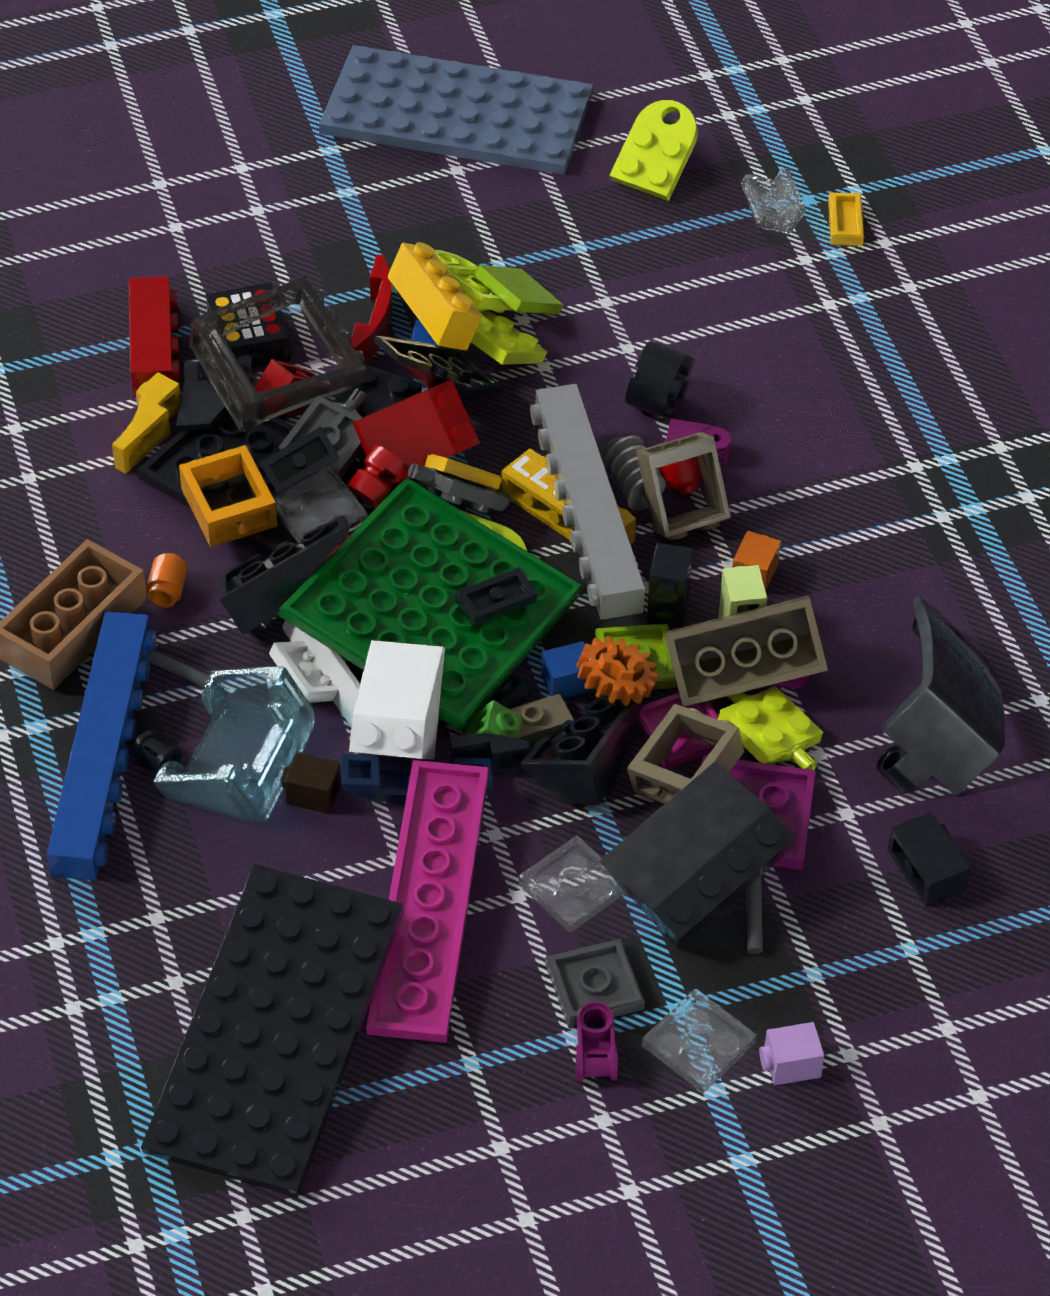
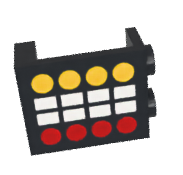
(262, 338)

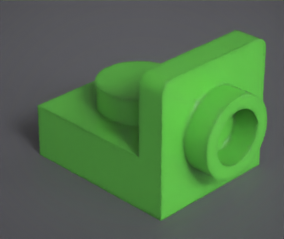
(495, 720)

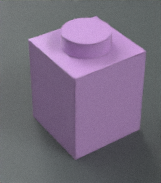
(792, 1054)

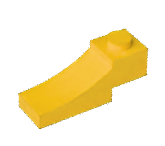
(150, 426)

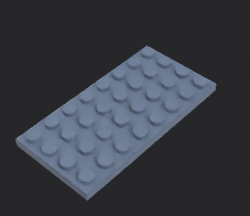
(457, 109)

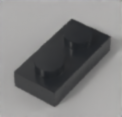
(495, 597)

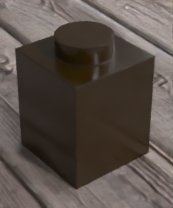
(311, 782)

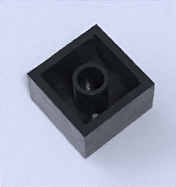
(381, 390)

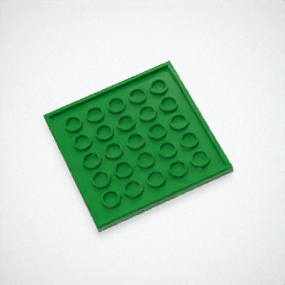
(400, 586)

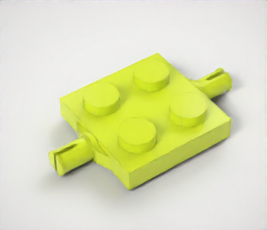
(773, 727)

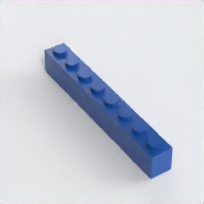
(100, 747)

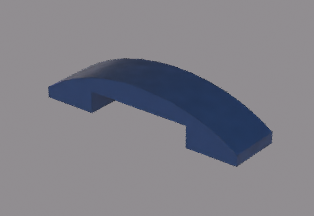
(388, 782)

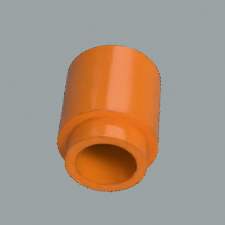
(166, 580)

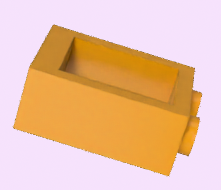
(221, 524)

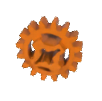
(617, 670)

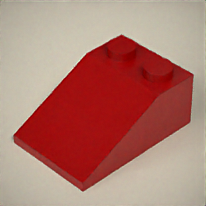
(420, 426)

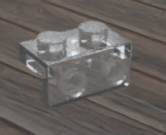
(774, 202)

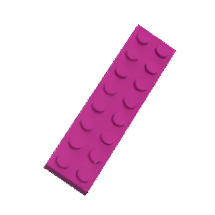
(434, 885)

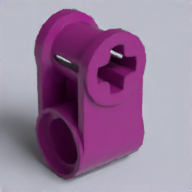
(596, 1048)

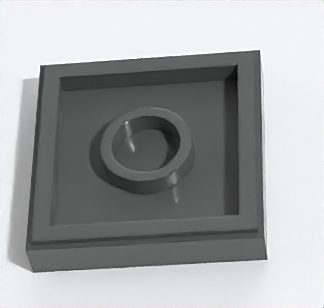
(594, 974)

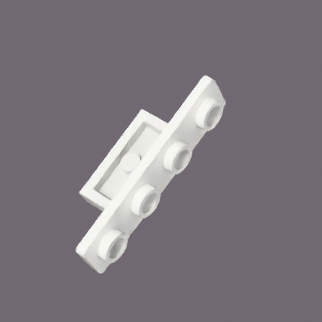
(317, 670)

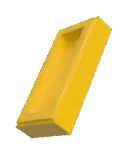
(846, 219)
(463, 471)

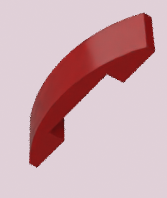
(380, 292)

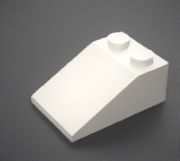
(398, 701)

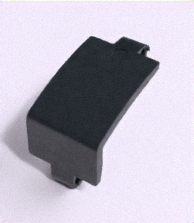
(952, 719)

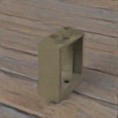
(672, 452)
(663, 784)

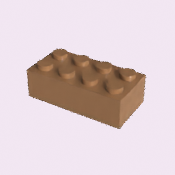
(64, 613)

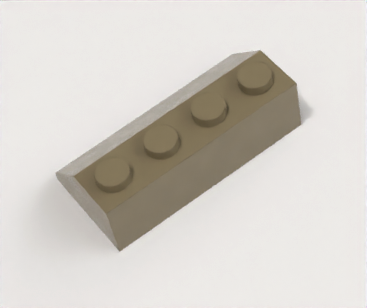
(746, 651)

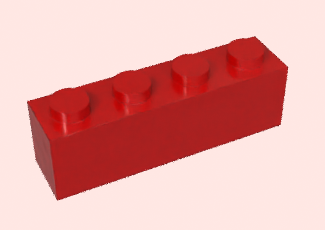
(152, 330)

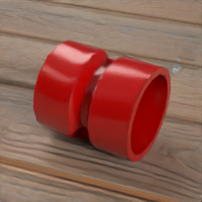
(366, 481)

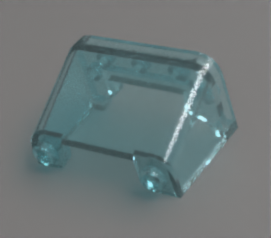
(252, 736)

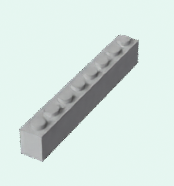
(588, 502)

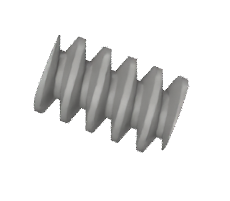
(625, 469)

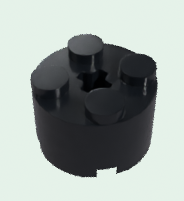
(659, 380)

